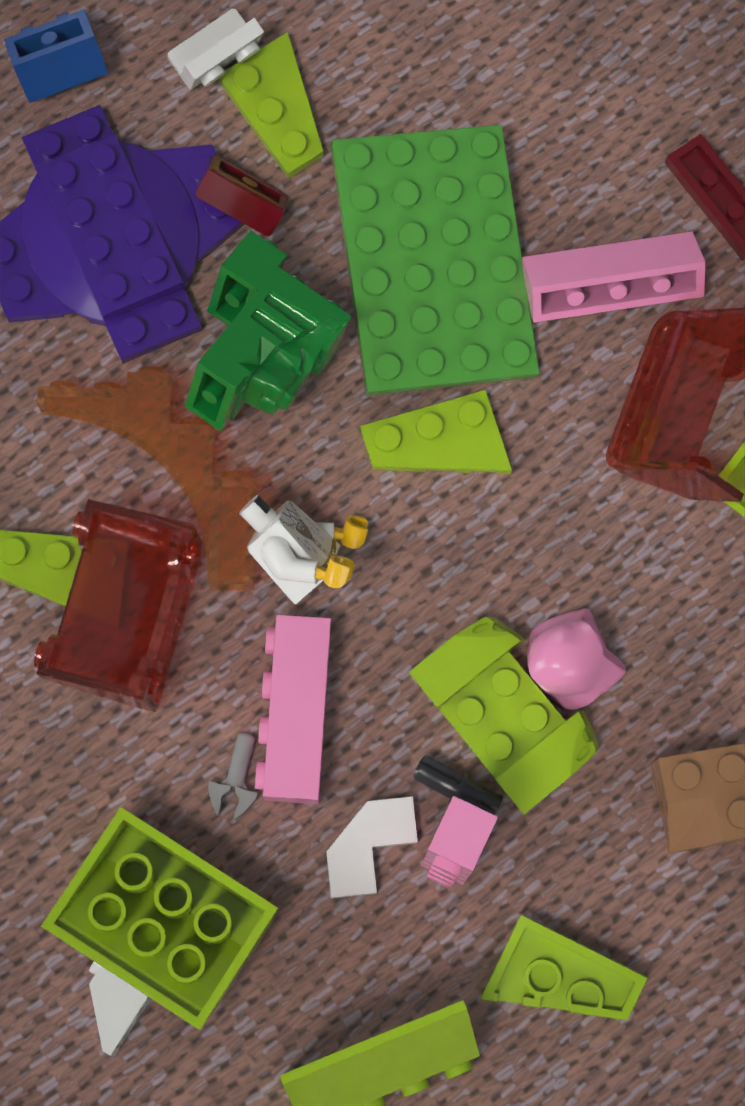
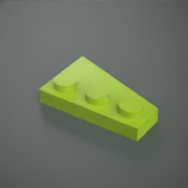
(275, 105)
(439, 437)
(39, 563)
(561, 974)

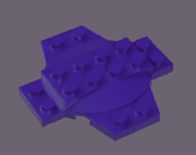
(109, 234)

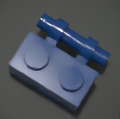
(56, 55)

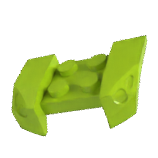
(505, 712)

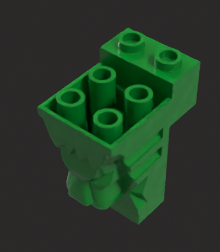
(272, 339)

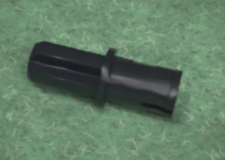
(452, 783)

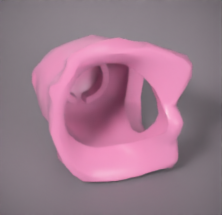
(572, 660)

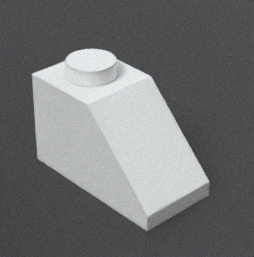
(115, 1007)

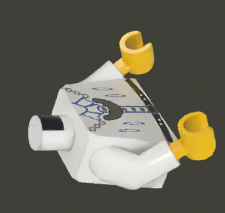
(301, 551)

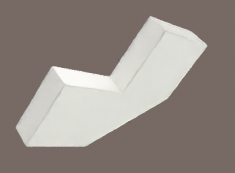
(374, 826)

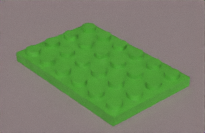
(434, 260)

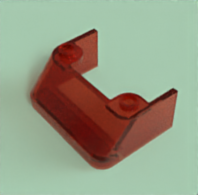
(674, 402)

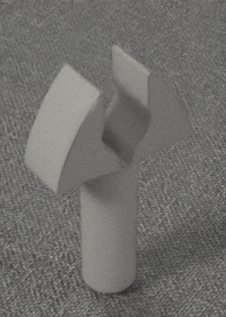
(236, 778)

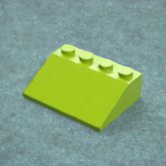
(160, 918)
(388, 1062)

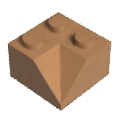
(702, 797)

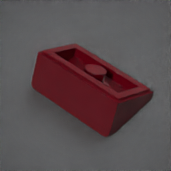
(242, 196)

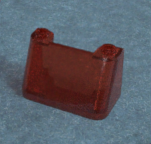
(123, 605)

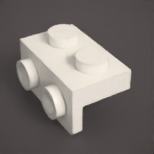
(214, 47)

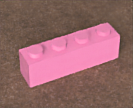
(614, 276)
(296, 709)
(458, 843)

